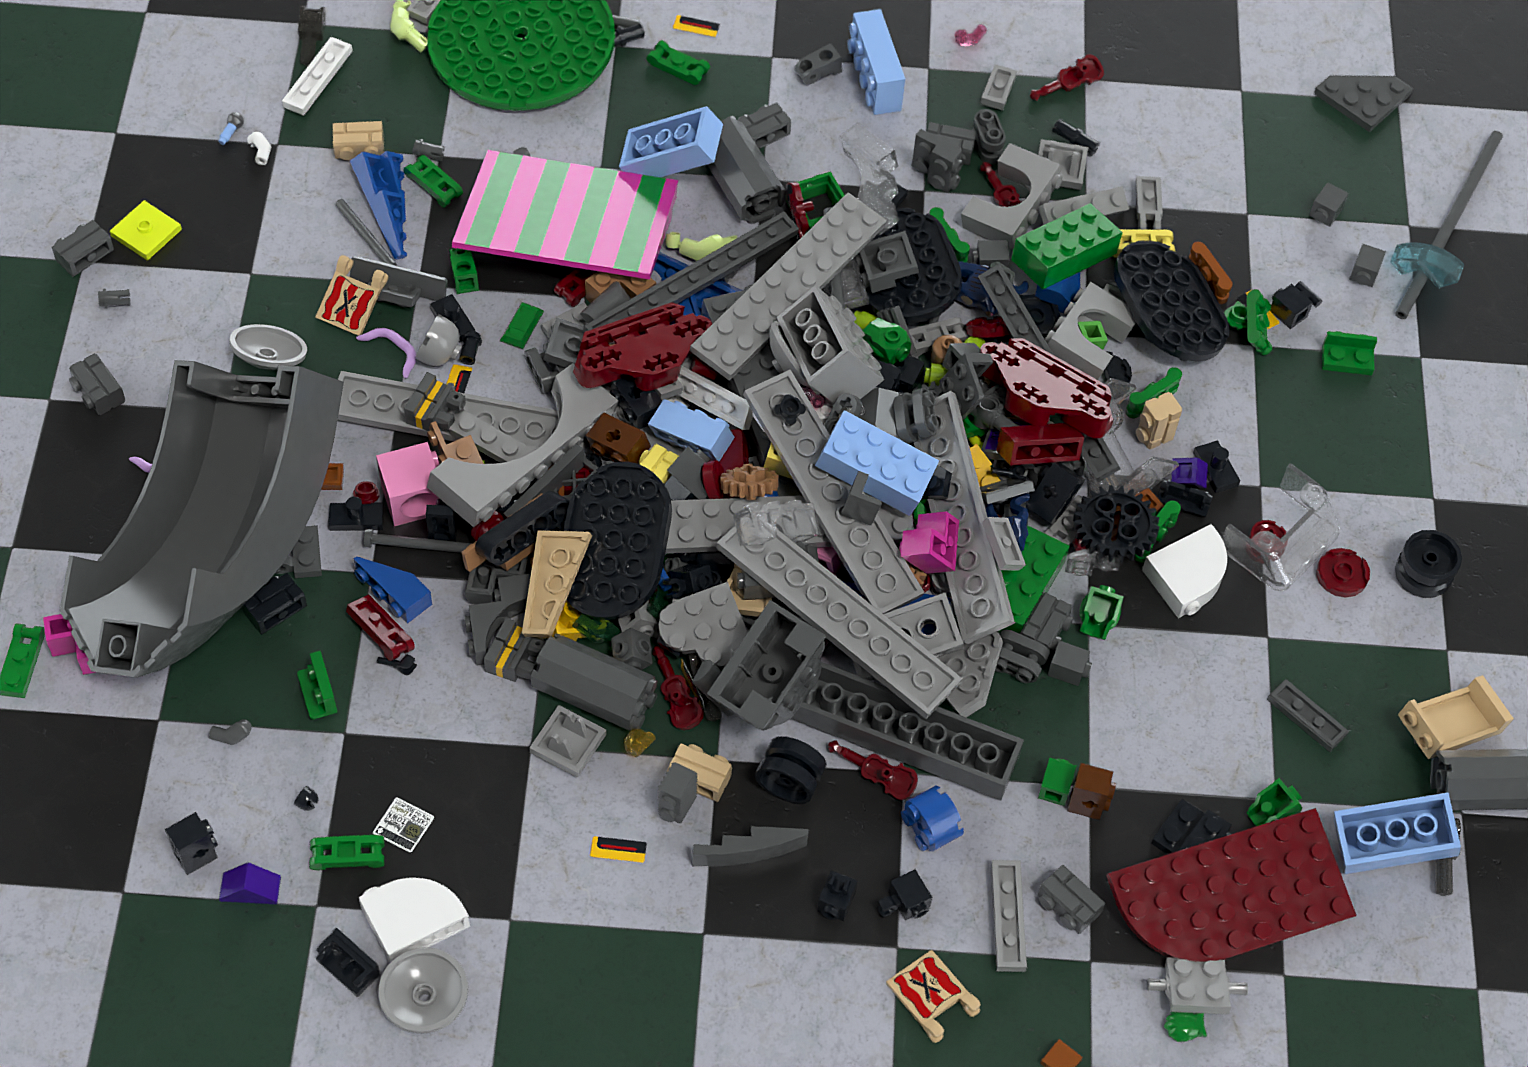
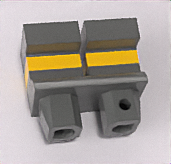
(432, 403)
(511, 651)

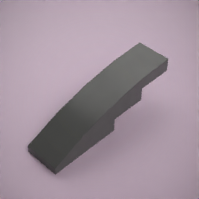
(761, 845)

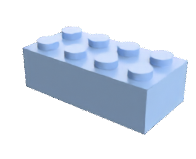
(876, 62)
(672, 144)
(894, 468)
(1397, 833)

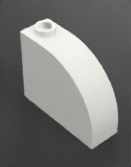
(1188, 570)
(412, 914)

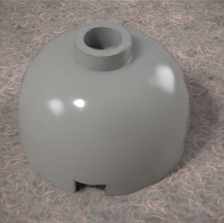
(440, 343)

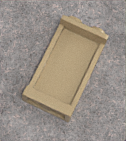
(1456, 718)

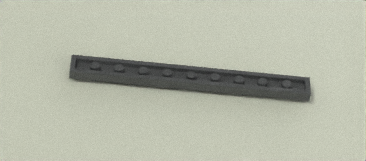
(706, 270)
(1022, 326)

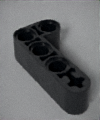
(521, 528)

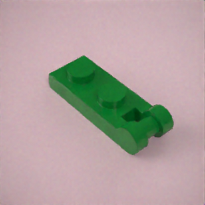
(21, 660)

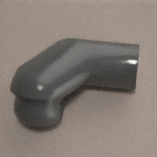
(232, 734)

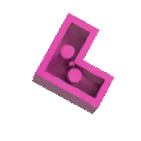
(932, 543)
(61, 640)

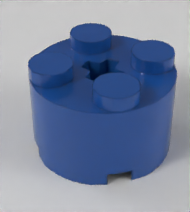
(932, 819)

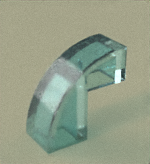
(1435, 262)

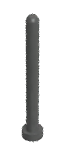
(412, 542)

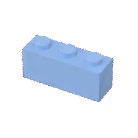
(691, 429)

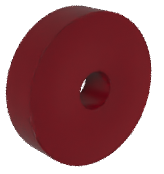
(711, 477)

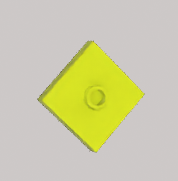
(145, 230)

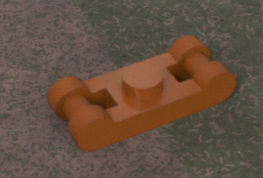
(1212, 271)

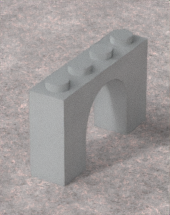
(1008, 223)
(1090, 305)

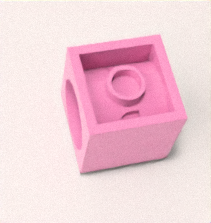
(405, 481)

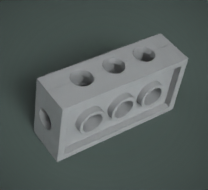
(917, 615)

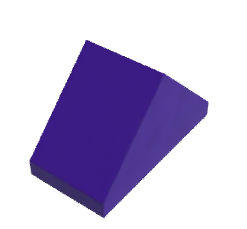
(250, 885)

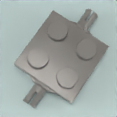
(1197, 986)

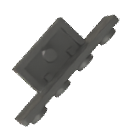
(403, 284)

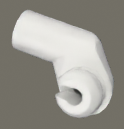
(261, 143)

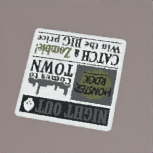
(403, 824)

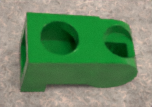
(463, 271)

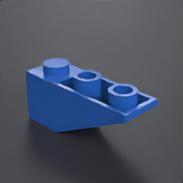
(399, 589)

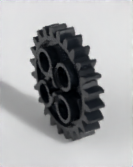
(1140, 527)

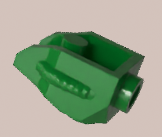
(887, 340)
(1100, 611)
(1274, 803)

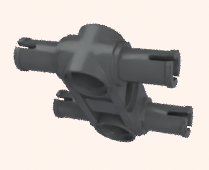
(991, 410)

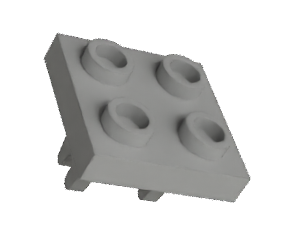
(1071, 159)
(568, 741)

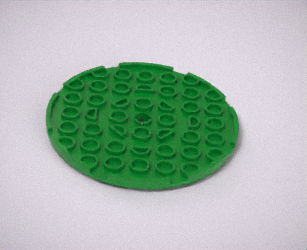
(485, 62)

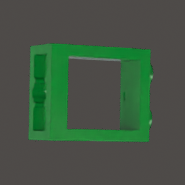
(819, 185)

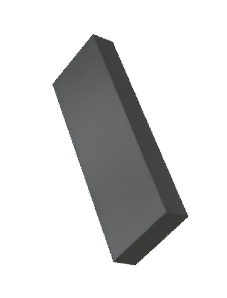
(1307, 715)

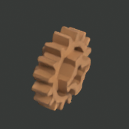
(749, 482)

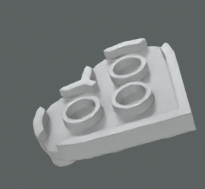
(704, 625)

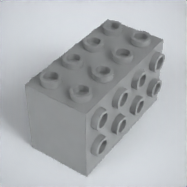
(830, 346)

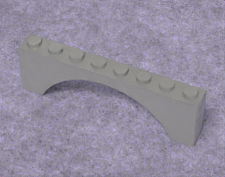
(480, 489)

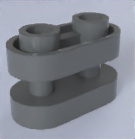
(989, 136)
(539, 370)
(915, 415)
(1021, 656)

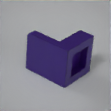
(1190, 472)

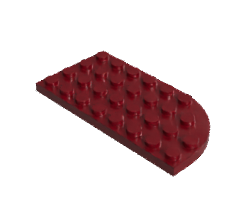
(1235, 891)

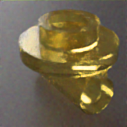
(638, 741)

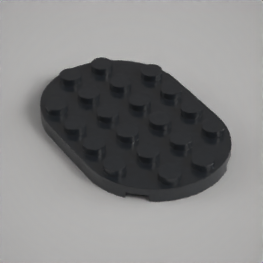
(939, 275)
(1171, 301)
(630, 528)

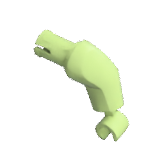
(404, 28)
(697, 249)

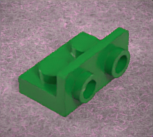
(1348, 353)
(317, 688)

